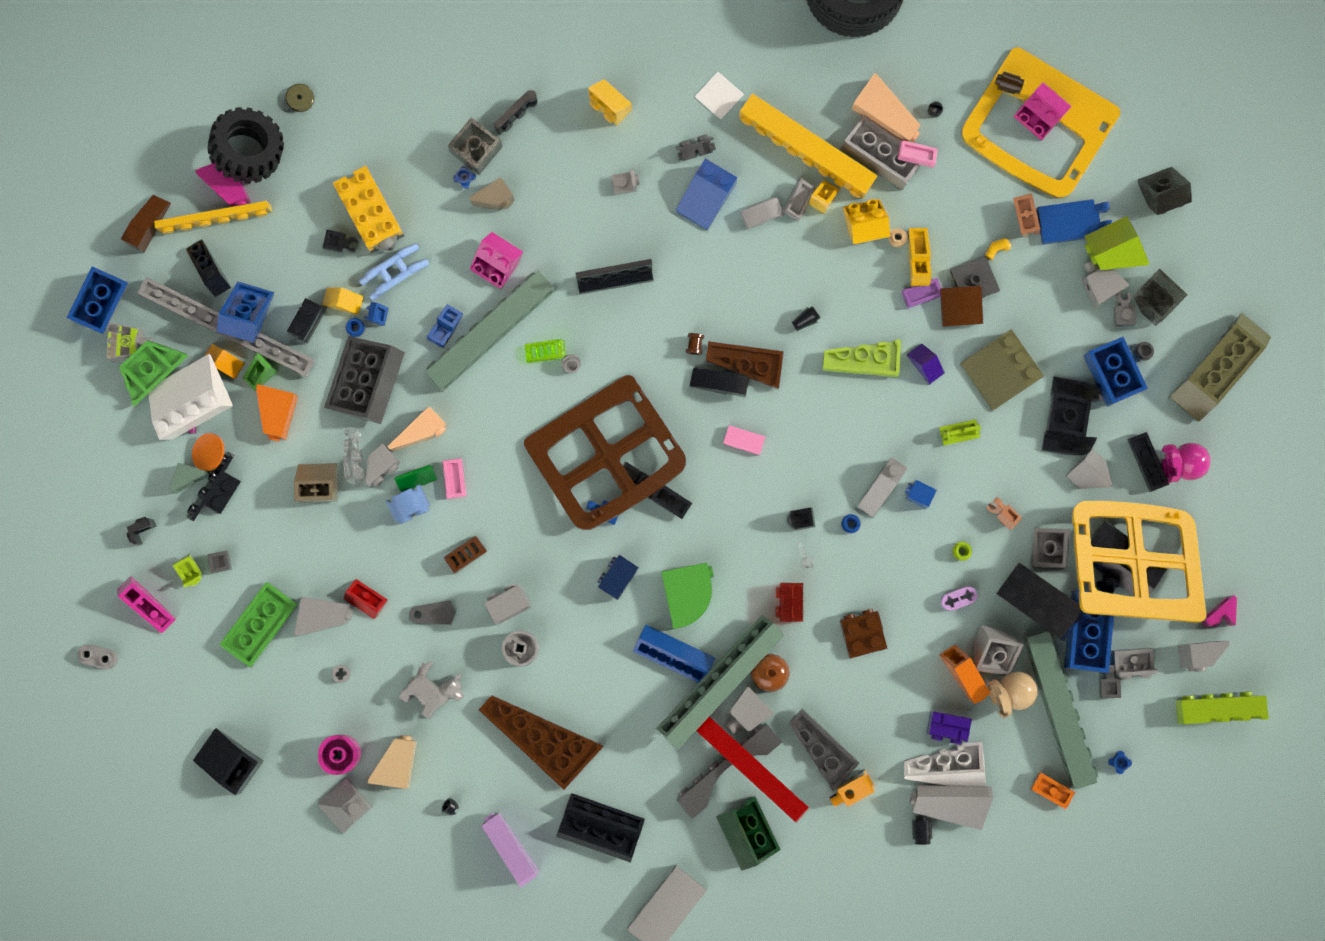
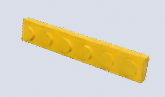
(221, 216)

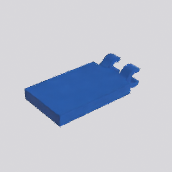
(1070, 220)

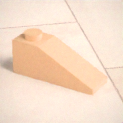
(423, 428)

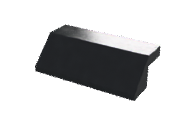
(1110, 537)
(600, 827)

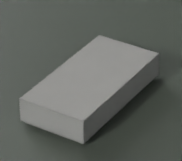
(799, 199)

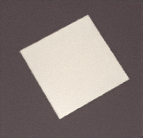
(719, 95)

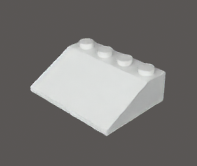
(188, 399)

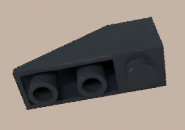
(208, 268)

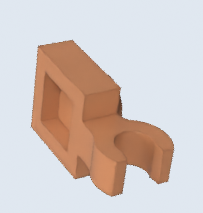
(1006, 514)

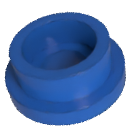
(355, 321)
(855, 519)

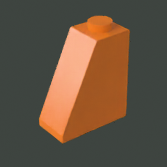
(275, 411)
(965, 674)

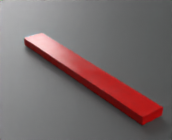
(753, 769)

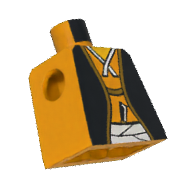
(861, 786)

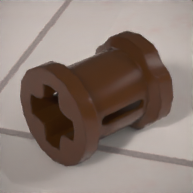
(694, 344)

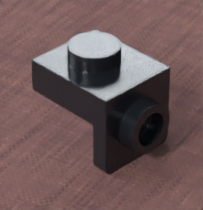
(141, 525)

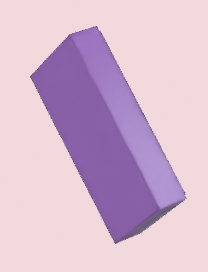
(921, 294)

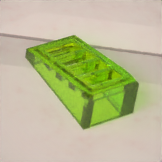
(546, 357)

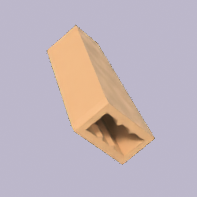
(886, 110)

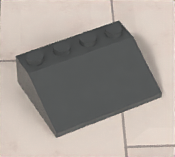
(364, 379)

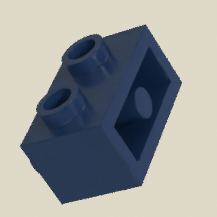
(617, 577)

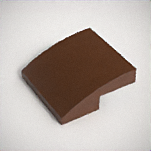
(961, 306)

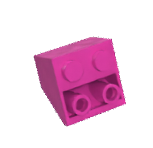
(1042, 111)
(496, 260)

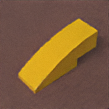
(919, 257)

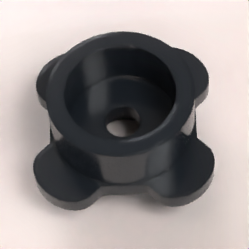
(1104, 587)

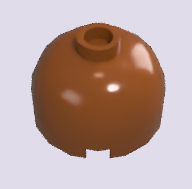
(771, 673)

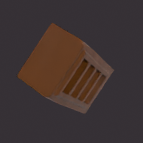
(448, 558)

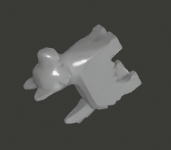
(429, 693)

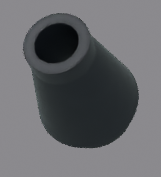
(806, 318)

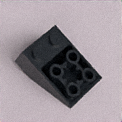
(227, 762)

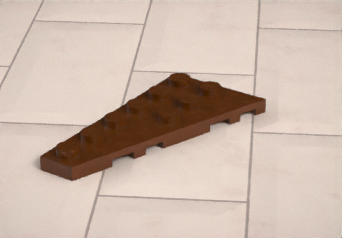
(552, 747)

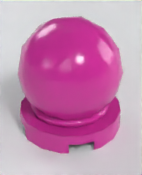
(1187, 461)

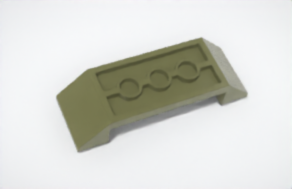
(1221, 368)

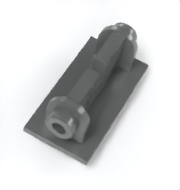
(702, 145)

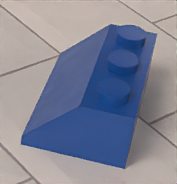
(97, 300)

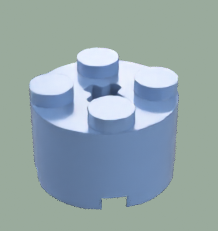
(407, 504)

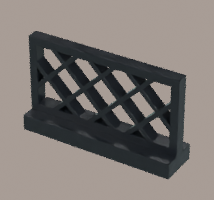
(614, 276)

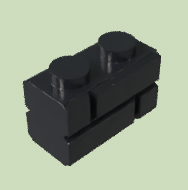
(306, 320)

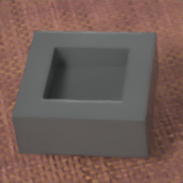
(219, 562)

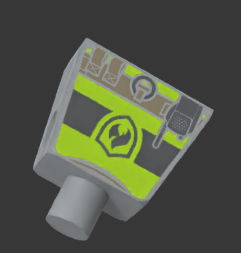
(123, 341)

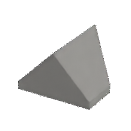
(1090, 472)

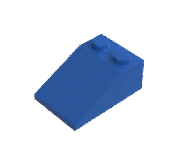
(706, 194)
(244, 312)

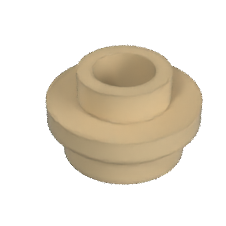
(897, 243)

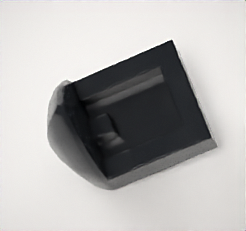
(801, 519)

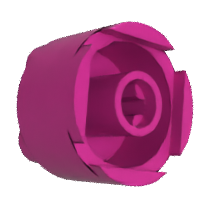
(328, 751)

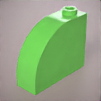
(688, 593)

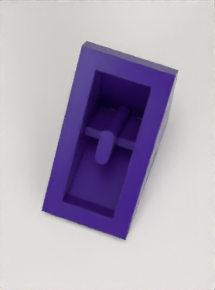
(926, 363)

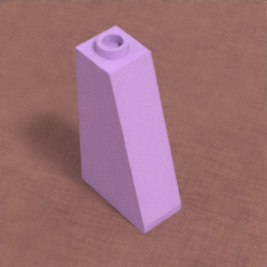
(510, 849)

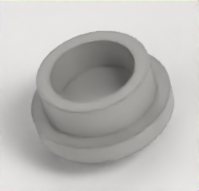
(570, 363)

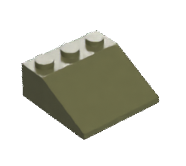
(1002, 370)

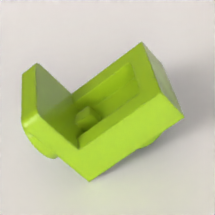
(188, 571)

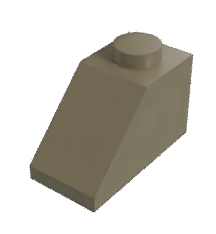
(493, 196)

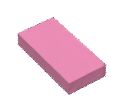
(917, 153)
(744, 440)
(454, 478)

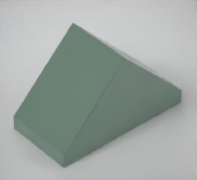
(185, 477)

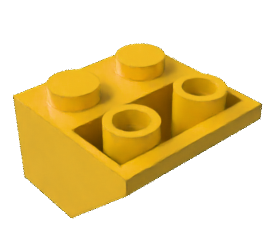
(609, 102)
(866, 221)

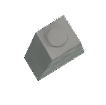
(320, 615)

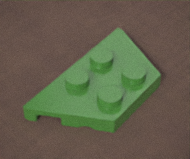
(148, 368)

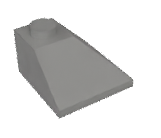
(995, 651)
(344, 805)

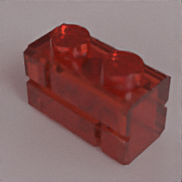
(790, 602)

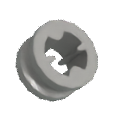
(337, 669)

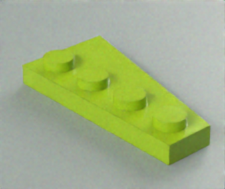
(873, 359)

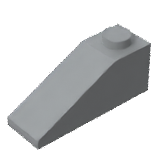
(882, 487)

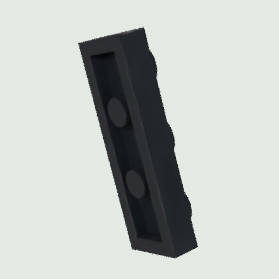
(1148, 461)

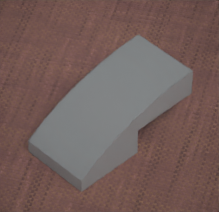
(761, 213)

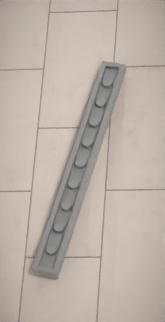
(209, 318)

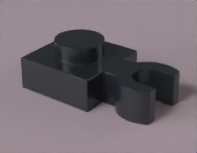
(336, 241)

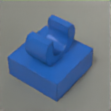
(377, 313)

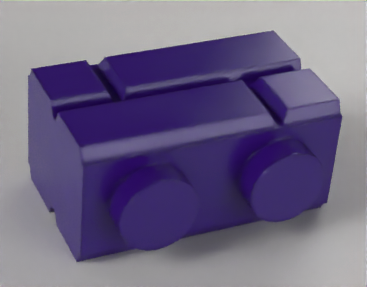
(948, 726)

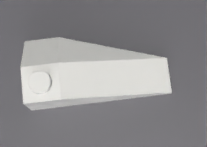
(951, 768)

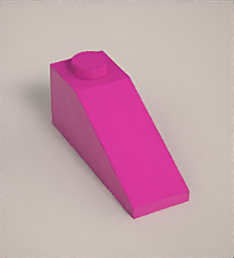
(145, 604)

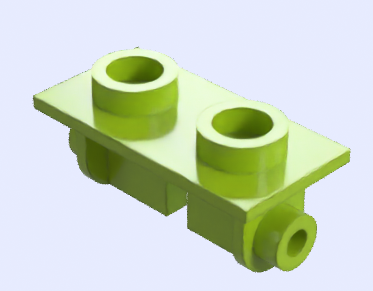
(960, 432)

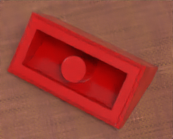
(365, 598)

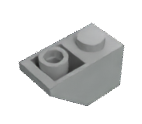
(379, 465)

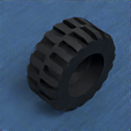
(249, 124)

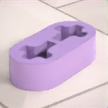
(956, 594)

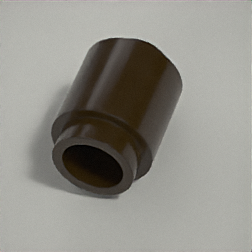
(1009, 83)

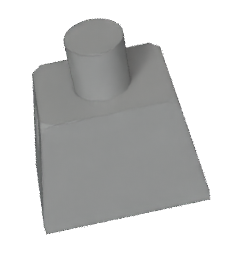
(1102, 283)
(748, 711)

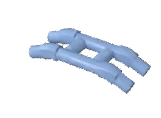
(395, 259)

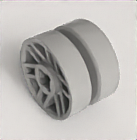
(511, 645)

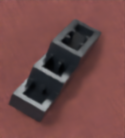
(663, 497)

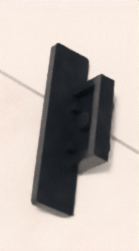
(217, 490)

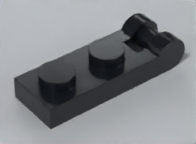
(516, 111)

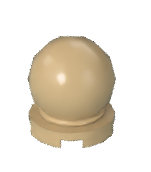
(1014, 692)

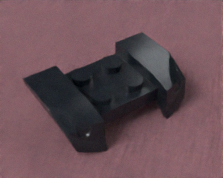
(1070, 417)

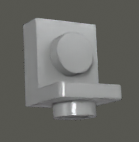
(625, 182)

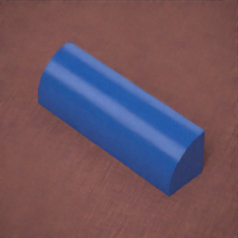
(673, 654)

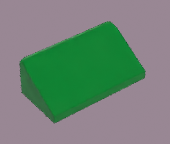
(416, 477)

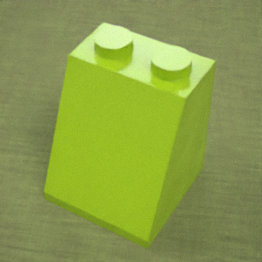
(1116, 246)

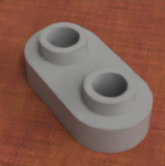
(97, 655)

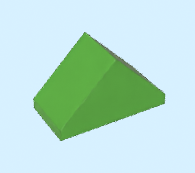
(259, 372)

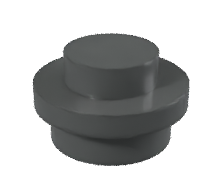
(1144, 351)

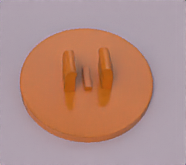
(208, 452)

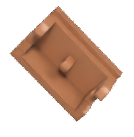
(1026, 215)

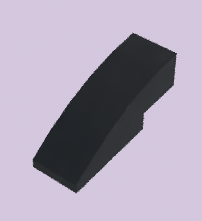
(719, 382)

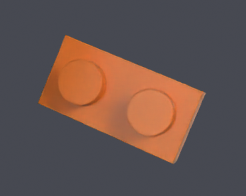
(1052, 790)

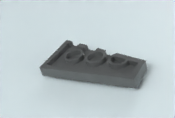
(827, 753)

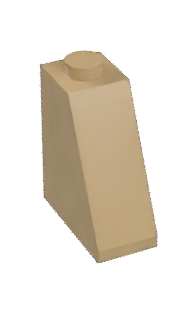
(396, 764)

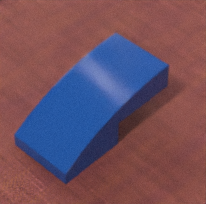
(445, 326)

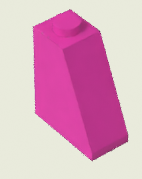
(229, 190)

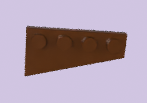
(757, 363)

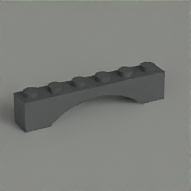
(696, 797)

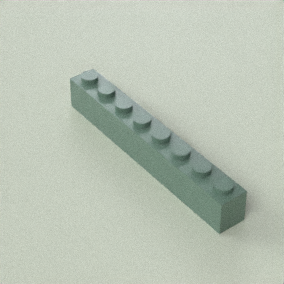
(490, 330)
(720, 682)
(1060, 710)

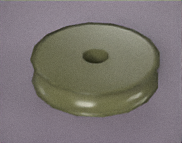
(302, 104)

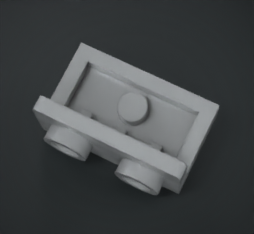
(1134, 662)

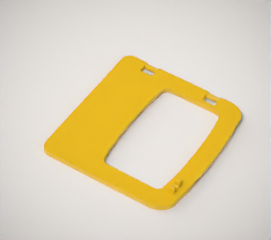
(1082, 118)

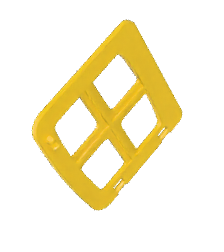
(1138, 559)

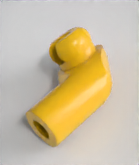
(1001, 244)

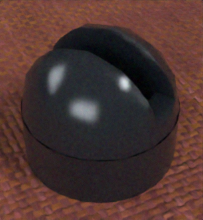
(935, 112)
(450, 806)

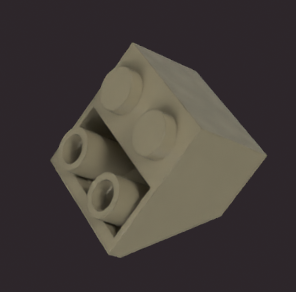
(316, 483)

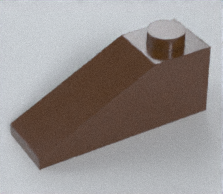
(142, 226)

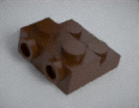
(863, 633)

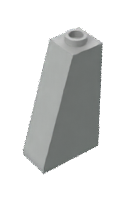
(953, 804)

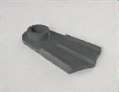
(433, 613)

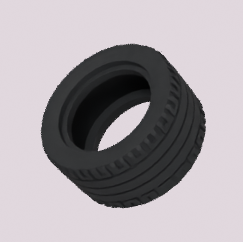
(854, 18)

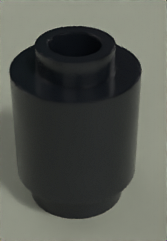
(922, 830)

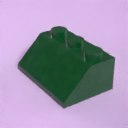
(748, 833)

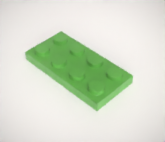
(258, 624)

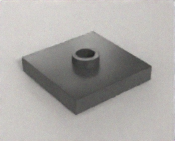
(976, 274)

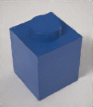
(920, 493)

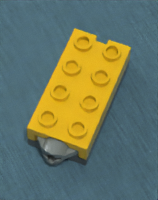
(369, 210)

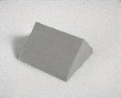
(1051, 548)

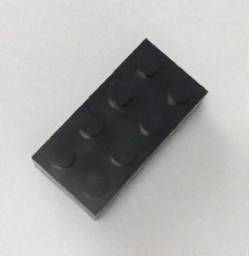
(1041, 601)

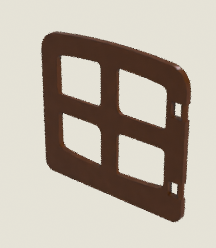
(606, 455)

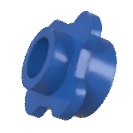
(464, 172)
(1120, 757)

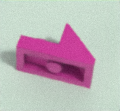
(1225, 609)

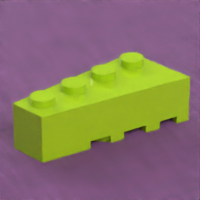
(1221, 708)

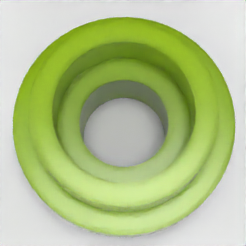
(968, 551)

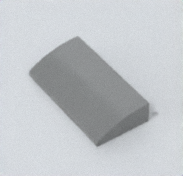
(879, 152)
(667, 907)

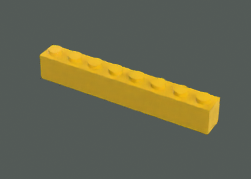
(807, 146)

